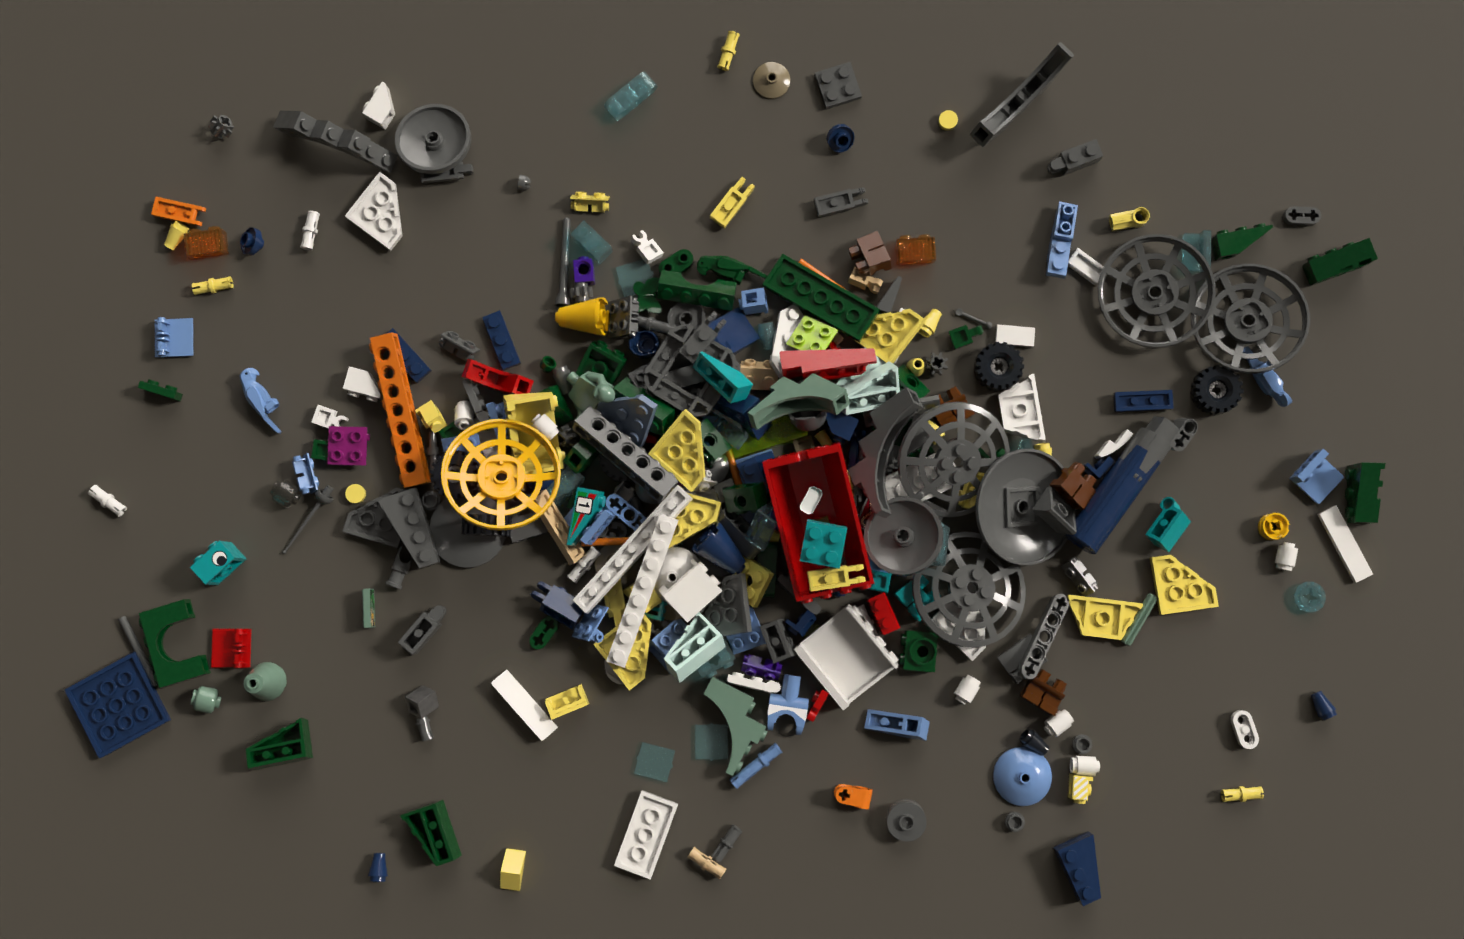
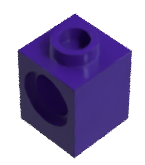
(584, 261)

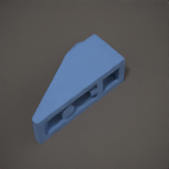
(897, 724)

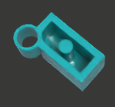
(1168, 525)

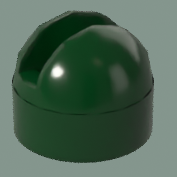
(544, 364)

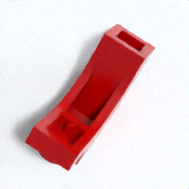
(496, 379)

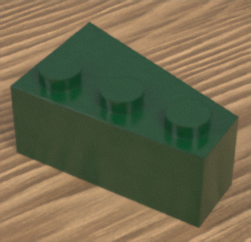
(1339, 262)
(664, 414)
(1362, 492)
(281, 748)
(434, 831)

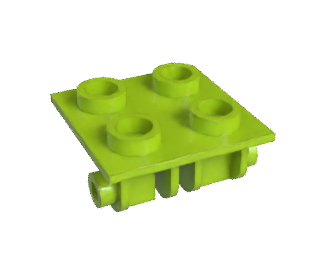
(811, 335)

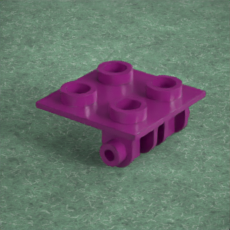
(347, 445)

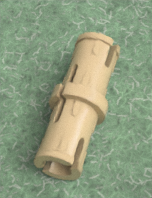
(706, 863)

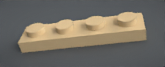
(558, 529)

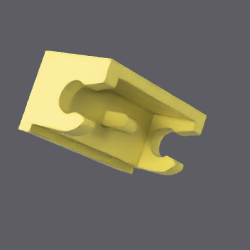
(566, 701)

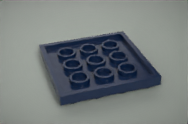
(117, 705)

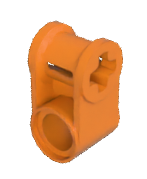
(857, 795)

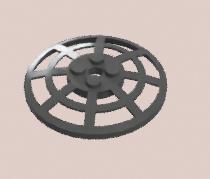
(1161, 280)
(1260, 315)
(947, 453)
(969, 601)

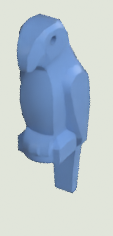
(1269, 381)
(258, 396)

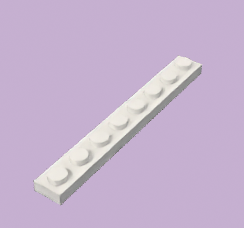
(629, 551)
(642, 590)

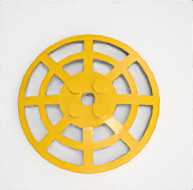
(498, 464)

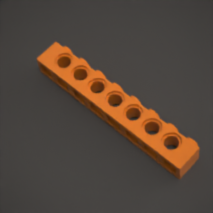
(408, 417)

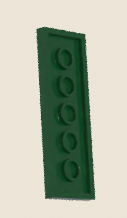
(821, 298)

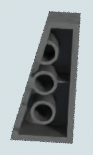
(411, 524)

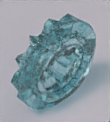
(1316, 591)

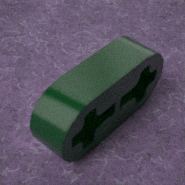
(548, 635)

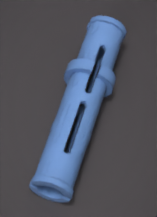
(756, 765)

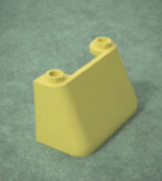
(523, 409)

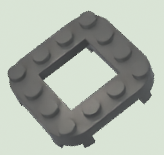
(669, 392)

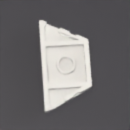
(1022, 411)

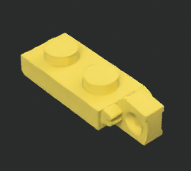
(616, 602)

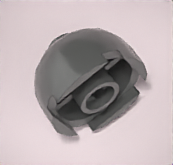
(808, 420)

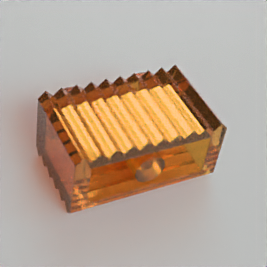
(206, 243)
(915, 250)

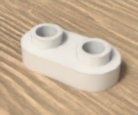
(1245, 728)

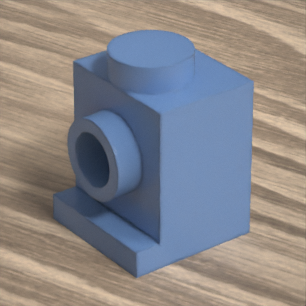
(753, 301)

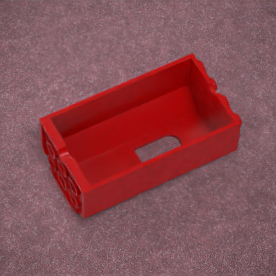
(788, 483)

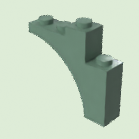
(790, 397)
(743, 728)

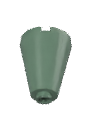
(265, 681)

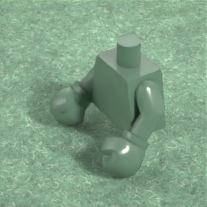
(589, 391)

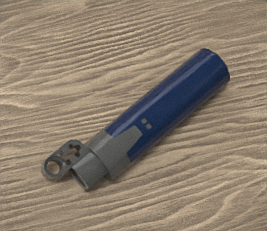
(1128, 478)

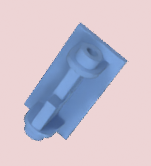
(305, 466)

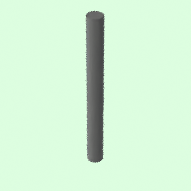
(137, 648)

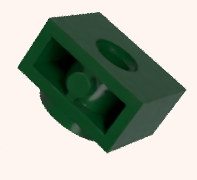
(910, 659)

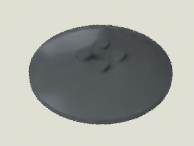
(1007, 531)

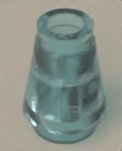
(766, 333)

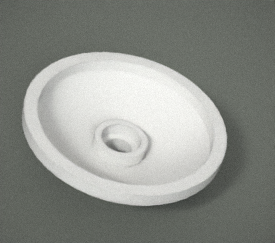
(676, 562)

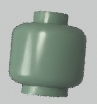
(205, 699)

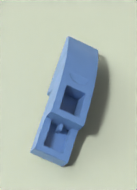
(1061, 240)

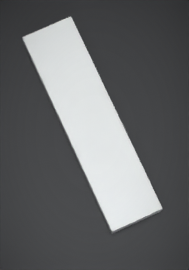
(1345, 544)

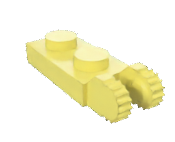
(731, 204)
(833, 577)

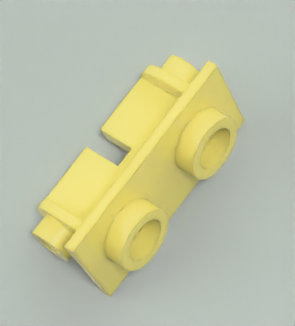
(597, 201)

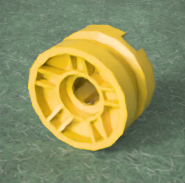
(1265, 526)

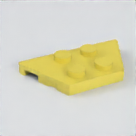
(1103, 616)

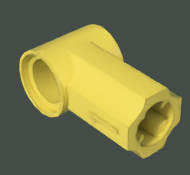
(1127, 219)

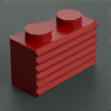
(883, 613)

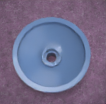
(1009, 773)

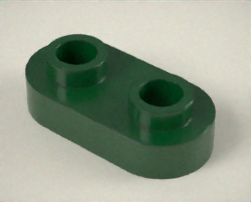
(675, 262)

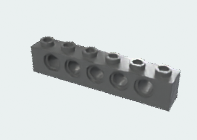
(627, 464)

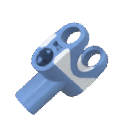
(788, 703)

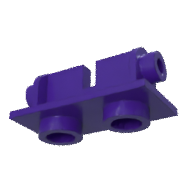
(752, 666)

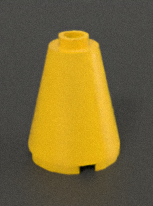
(585, 316)

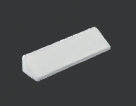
(524, 705)

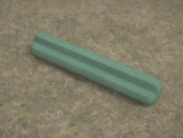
(1139, 619)

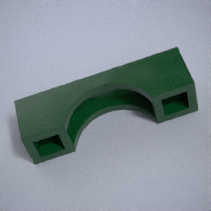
(715, 295)

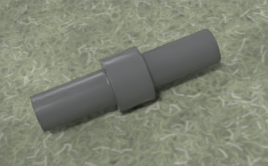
(432, 450)

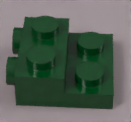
(603, 361)

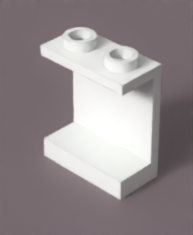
(692, 591)

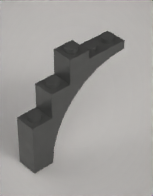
(1022, 97)
(326, 133)
(876, 447)

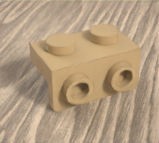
(759, 373)

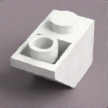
(380, 107)
(362, 383)

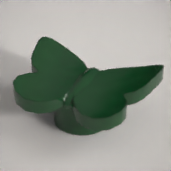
(646, 295)

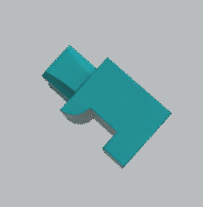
(905, 596)

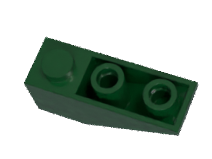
(1230, 244)

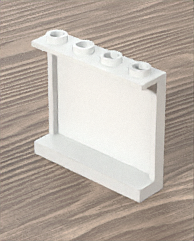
(846, 655)

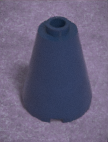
(720, 549)

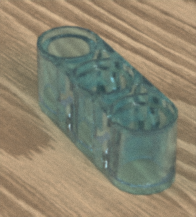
(630, 96)

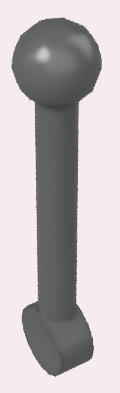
(959, 312)

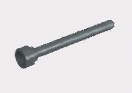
(562, 297)

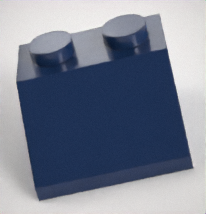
(840, 427)
(753, 471)

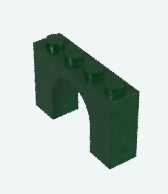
(155, 624)

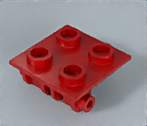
(231, 648)

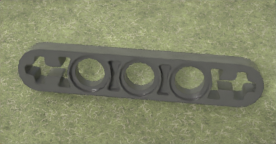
(1036, 642)

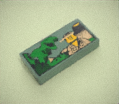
(368, 608)

